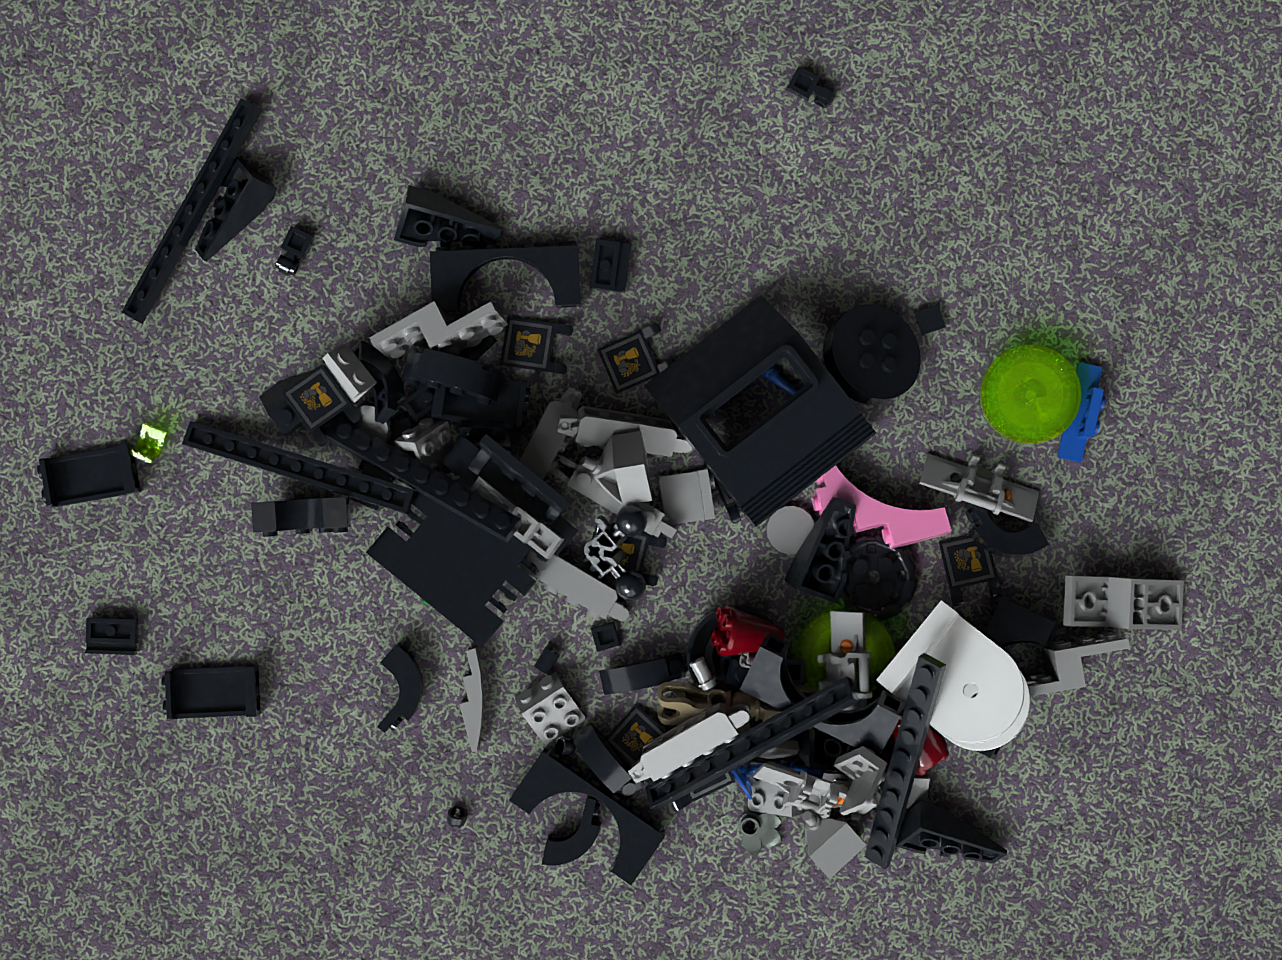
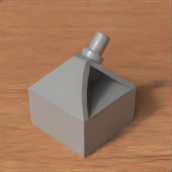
(623, 469)
(830, 841)

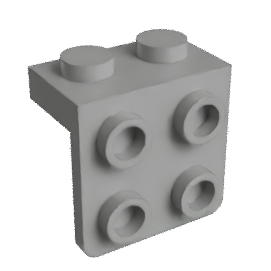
(348, 373)
(430, 442)
(688, 497)
(549, 708)
(867, 773)
(768, 798)

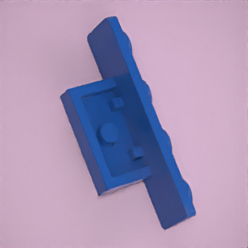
(1085, 423)

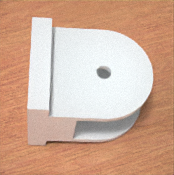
(971, 668)

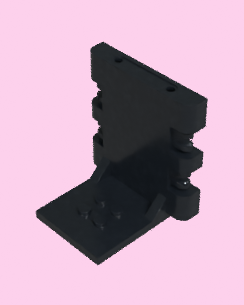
(457, 562)

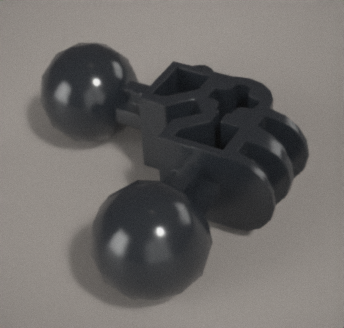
(605, 555)

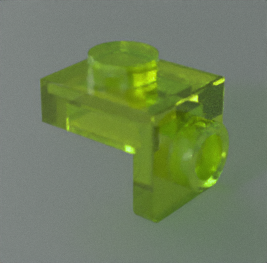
(150, 442)

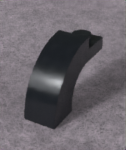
(389, 385)
(642, 674)
(605, 762)
(571, 847)

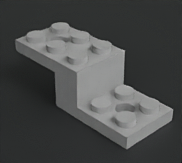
(436, 328)
(1123, 602)
(1065, 662)

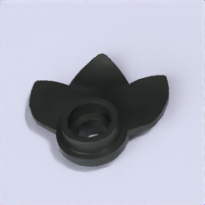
(762, 833)

